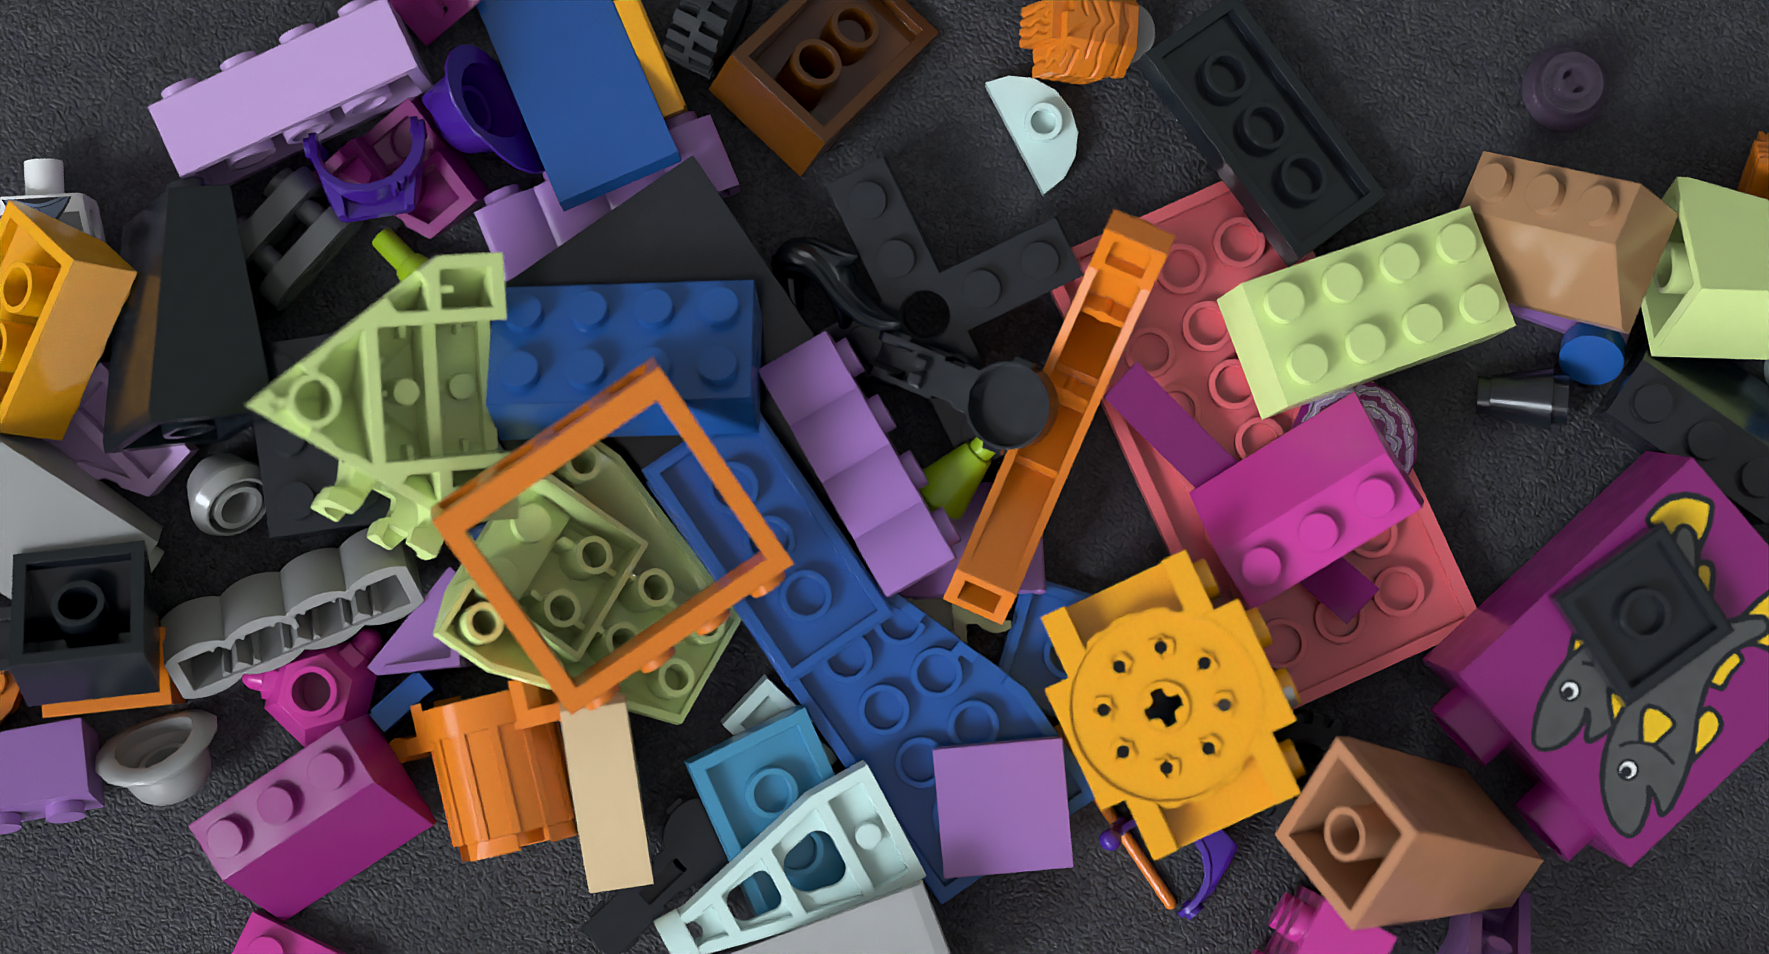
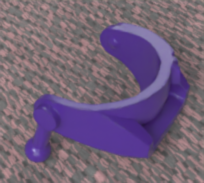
(377, 199)
(1216, 853)

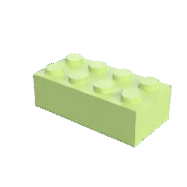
(1365, 312)

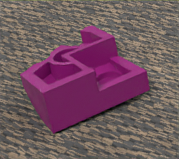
(449, 183)

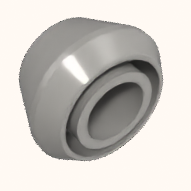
(225, 494)

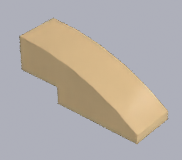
(607, 796)

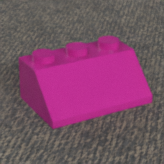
(1305, 500)

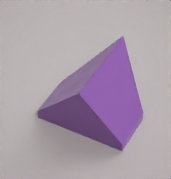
(414, 646)

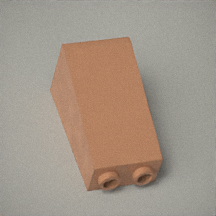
(1403, 838)

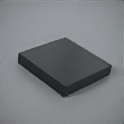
(1641, 613)

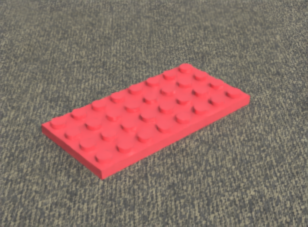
(1193, 358)

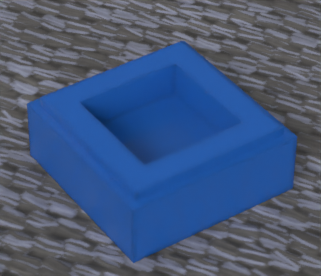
(395, 707)

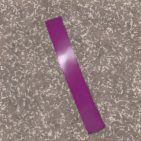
(1201, 458)

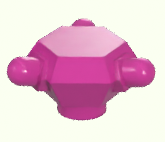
(321, 687)

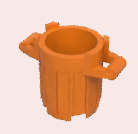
(497, 768)

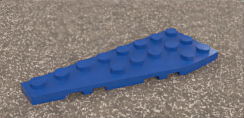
(912, 691)

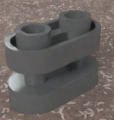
(288, 201)

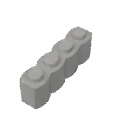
(279, 614)

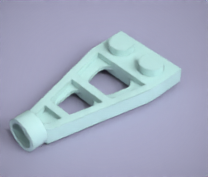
(863, 831)

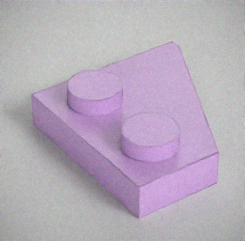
(137, 471)

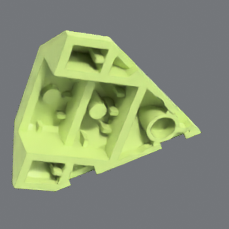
(406, 383)

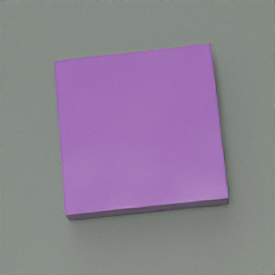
(1002, 807)

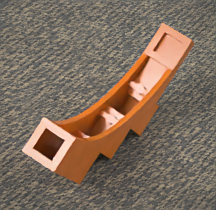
(1080, 369)

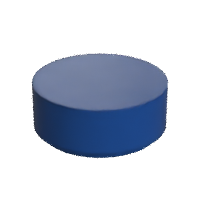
(1592, 354)

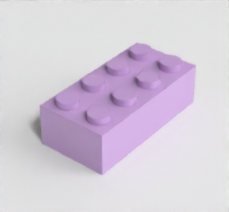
(308, 84)

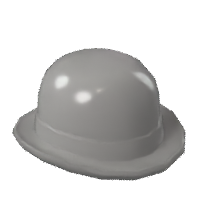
(160, 757)

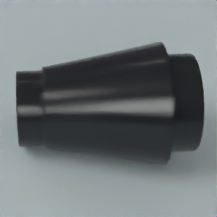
(1525, 397)

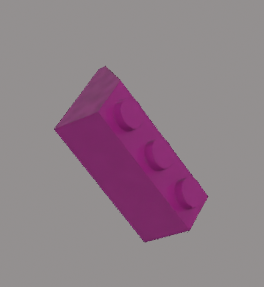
(314, 820)

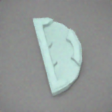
(1038, 125)

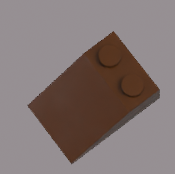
(818, 71)

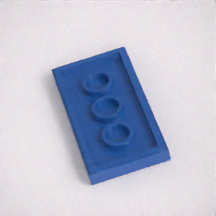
(580, 94)
(826, 592)

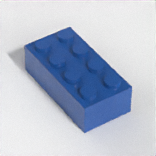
(582, 338)

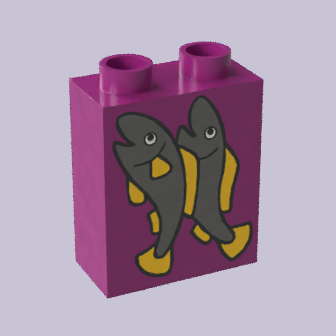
(1529, 688)

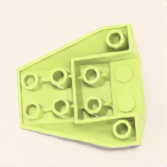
(591, 571)

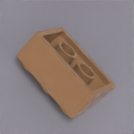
(1569, 238)

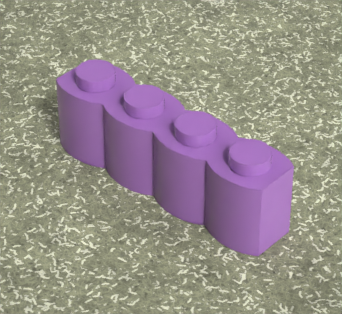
(533, 224)
(858, 463)

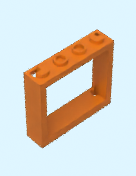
(550, 451)

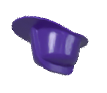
(479, 111)

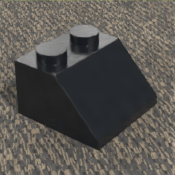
(84, 624)

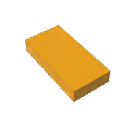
(651, 57)

